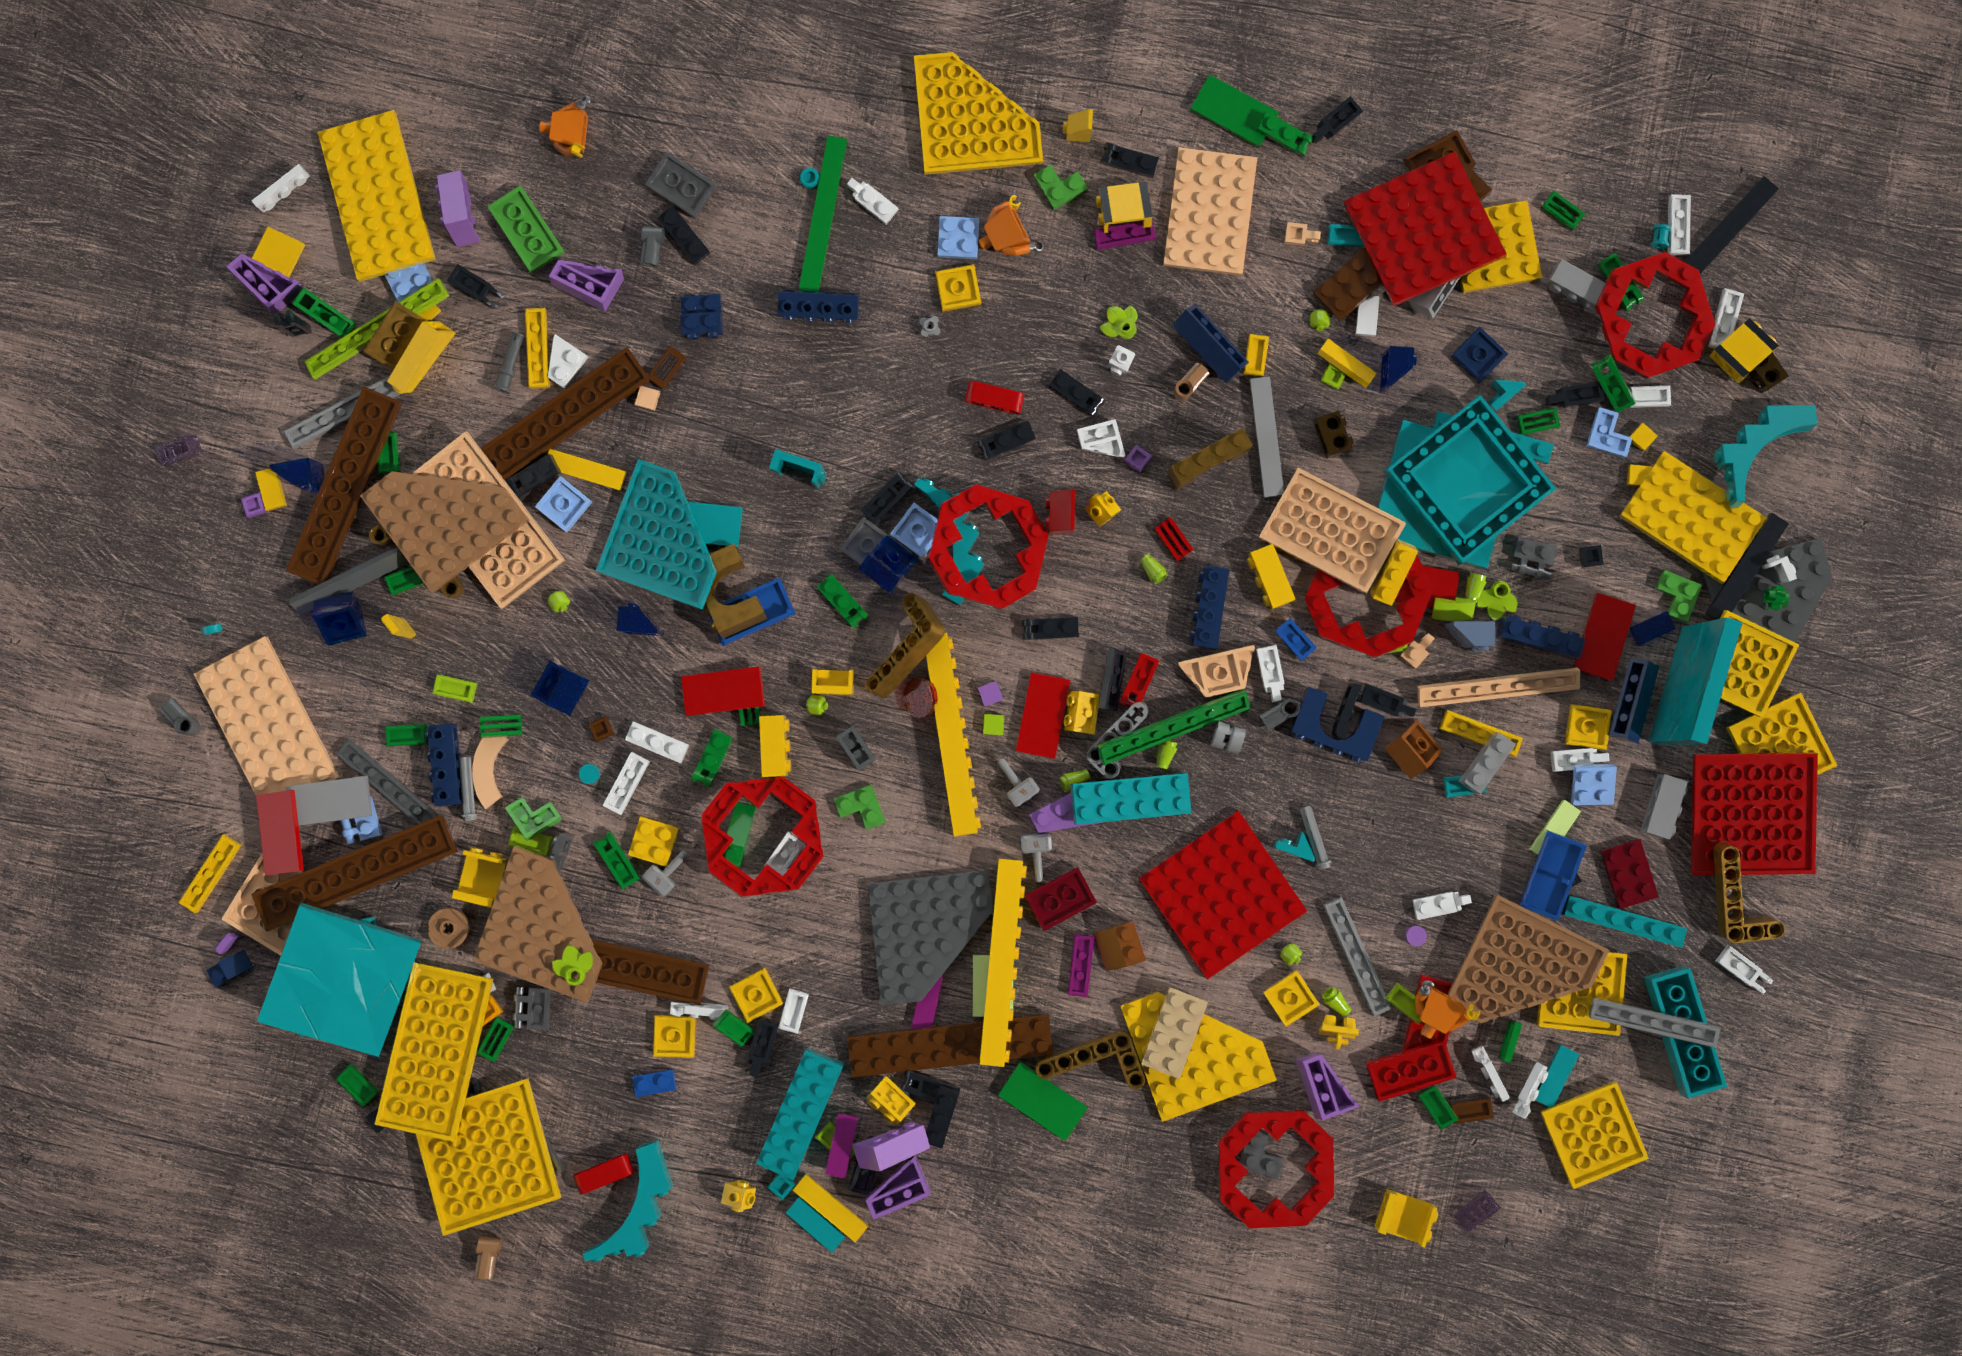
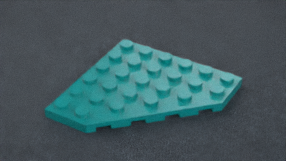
(658, 539)

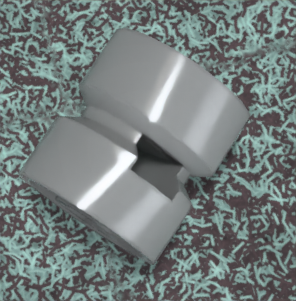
(1235, 738)

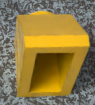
(1079, 126)

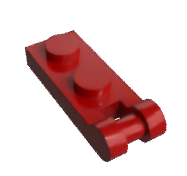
(1139, 679)

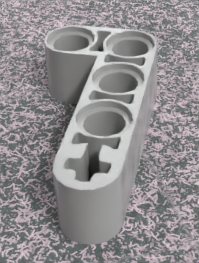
(1116, 731)

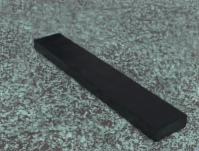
(1732, 224)
(1747, 566)

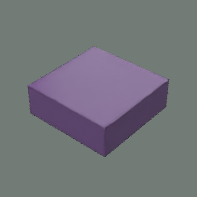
(1138, 458)
(253, 505)
(990, 693)
(227, 942)

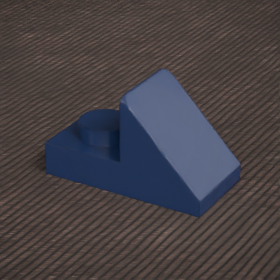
(229, 968)

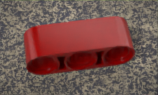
(994, 397)
(603, 1174)

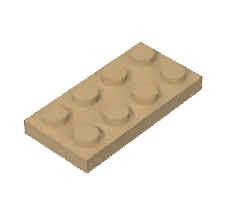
(1174, 1032)

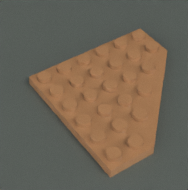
(442, 521)
(534, 925)
(1523, 962)

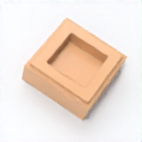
(647, 398)

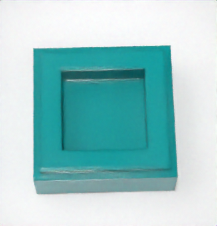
(781, 1186)

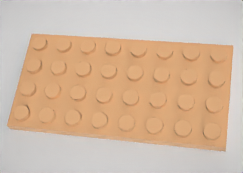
(522, 556)
(265, 720)

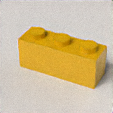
(1393, 572)
(1270, 577)
(774, 745)

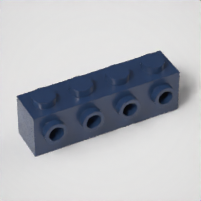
(818, 305)
(1210, 343)
(1210, 607)
(1540, 638)
(1634, 700)
(445, 766)

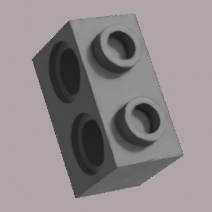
(856, 748)

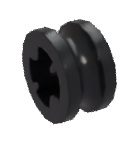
(477, 1087)

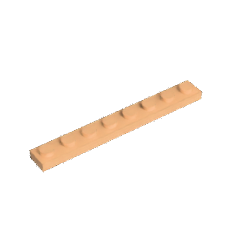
(1498, 687)

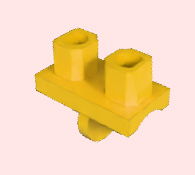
(1338, 1033)

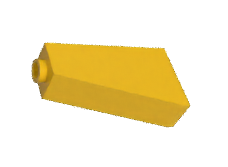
(420, 355)

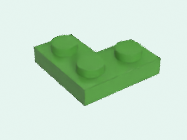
(1059, 191)
(1684, 594)
(863, 801)
(529, 822)

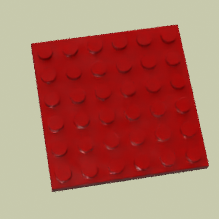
(1424, 229)
(1760, 807)
(1222, 894)

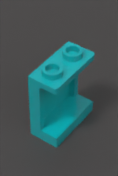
(783, 459)

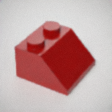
(1061, 512)

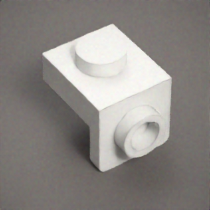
(1121, 361)
(1783, 567)

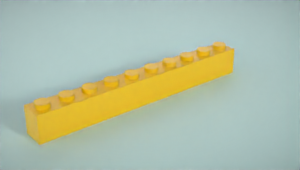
(951, 739)
(1001, 963)

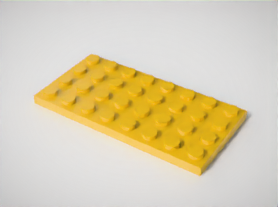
(376, 195)
(434, 1052)

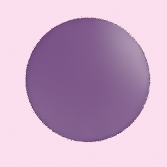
(1415, 935)

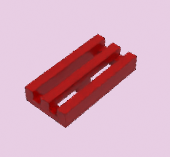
(1164, 525)

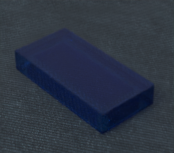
(1652, 628)

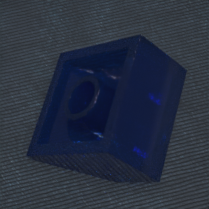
(1395, 365)
(301, 473)
(888, 564)
(339, 618)
(636, 621)

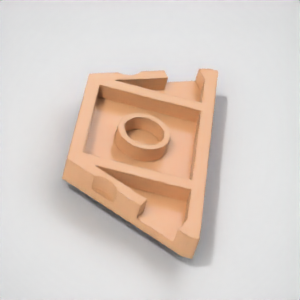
(1219, 671)

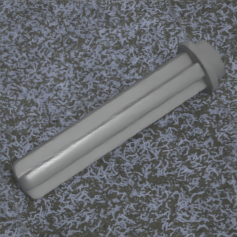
(467, 789)
(1315, 838)

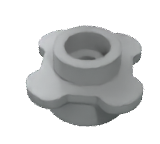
(934, 330)

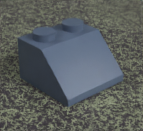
(1473, 634)

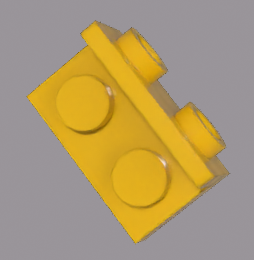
(1081, 712)
(890, 1101)

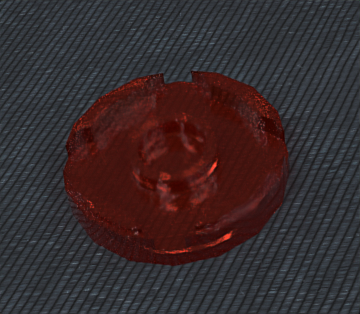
(920, 697)

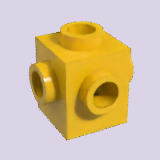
(1102, 508)
(738, 1195)

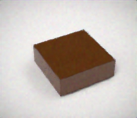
(601, 729)

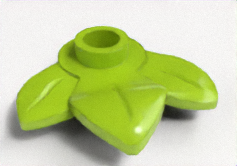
(1118, 320)
(1496, 603)
(571, 962)

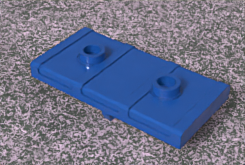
(774, 603)
(1552, 875)

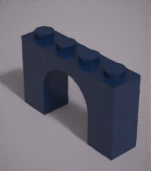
(1307, 726)

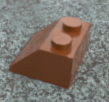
(1413, 749)
(1119, 946)

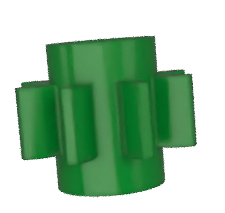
(1776, 597)

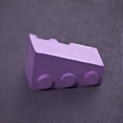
(455, 207)
(588, 283)
(266, 285)
(1055, 815)
(1323, 1087)
(891, 1147)
(899, 1189)

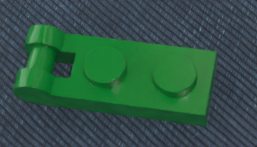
(1284, 133)
(1611, 263)
(1613, 384)
(842, 600)
(712, 758)
(617, 860)

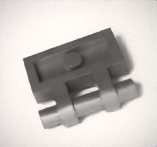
(1534, 552)
(538, 1008)

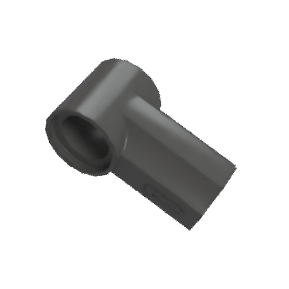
(652, 240)
(1278, 714)
(179, 717)

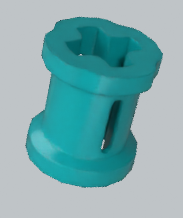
(1660, 237)

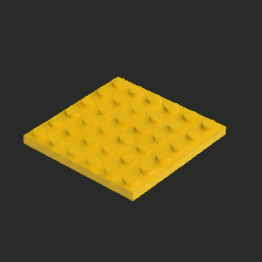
(494, 1164)

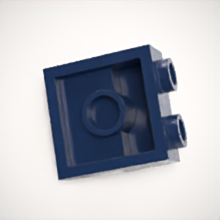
(701, 316)

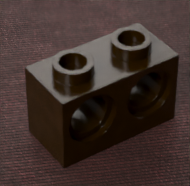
(1769, 366)
(1328, 435)

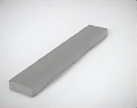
(331, 417)
(1266, 437)
(1357, 956)
(1655, 1022)

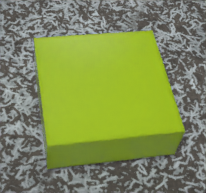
(1333, 377)
(993, 724)

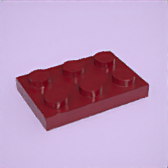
(1629, 873)
(1060, 898)

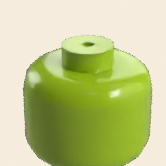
(1319, 319)
(558, 601)
(816, 704)
(1291, 954)

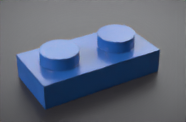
(1295, 639)
(654, 1082)

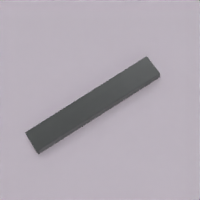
(350, 579)
(385, 782)

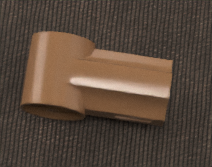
(1191, 381)
(487, 1250)

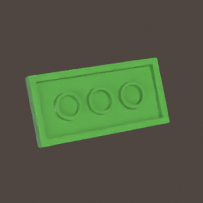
(526, 229)

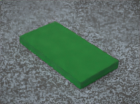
(1231, 110)
(1042, 1101)

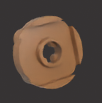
(460, 928)

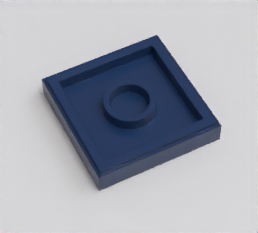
(1479, 354)

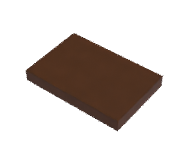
(1438, 149)

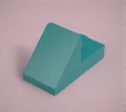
(1506, 389)
(1300, 848)

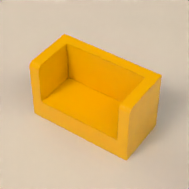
(832, 682)

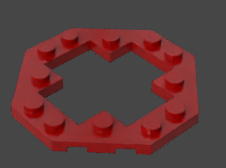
(1693, 301)
(1029, 559)
(1352, 635)
(718, 841)
(1232, 1171)

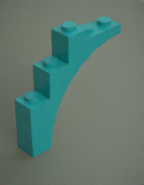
(1750, 439)
(968, 565)
(631, 1236)

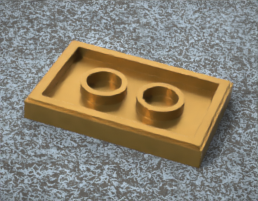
(393, 335)

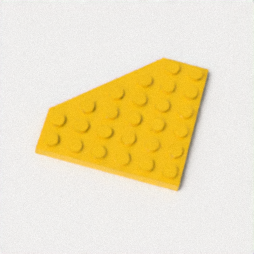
(969, 120)
(1217, 1067)

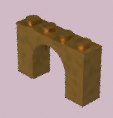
(1226, 449)
(735, 617)

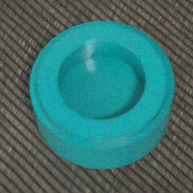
(809, 178)
(212, 629)
(589, 774)

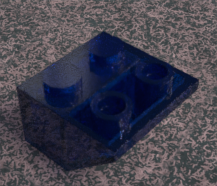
(560, 688)

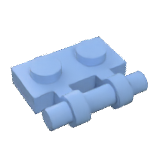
(366, 827)

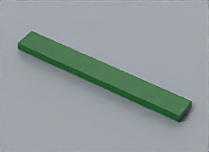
(823, 213)
(1173, 727)

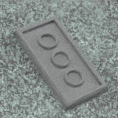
(332, 800)

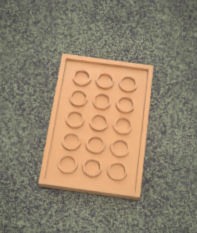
(1210, 211)
(1332, 530)

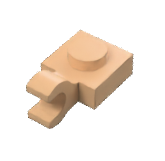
(1298, 233)
(1416, 651)

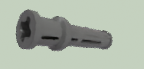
(506, 372)

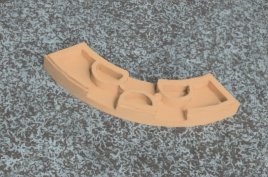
(483, 769)

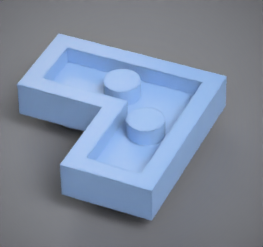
(1603, 437)

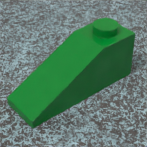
(323, 312)
(740, 831)

